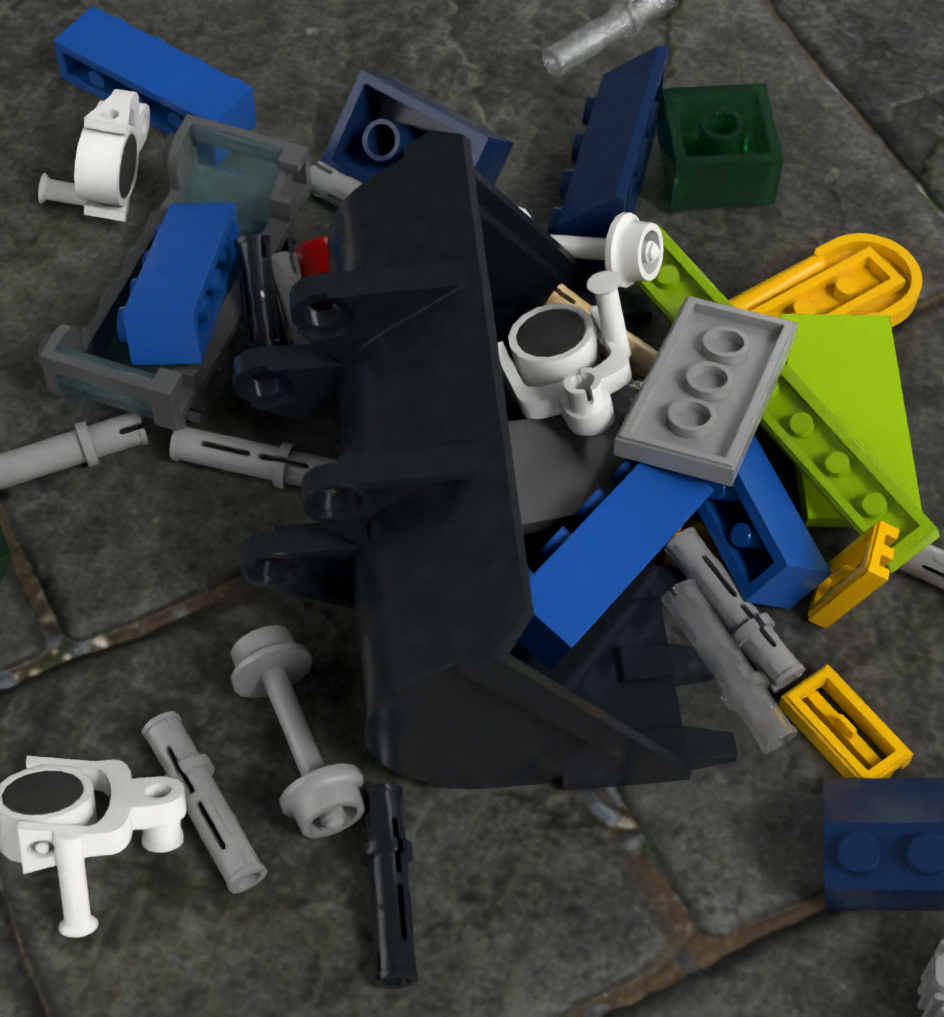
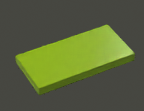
(857, 377)

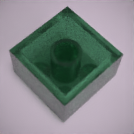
(719, 146)

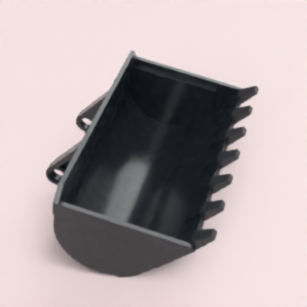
(430, 523)

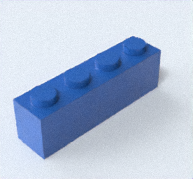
(109, 54)
(181, 285)
(762, 535)
(605, 553)

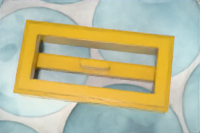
(854, 574)
(827, 743)

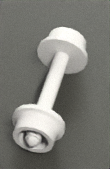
(630, 248)

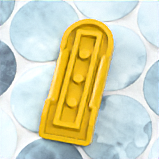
(842, 278)

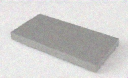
(706, 391)

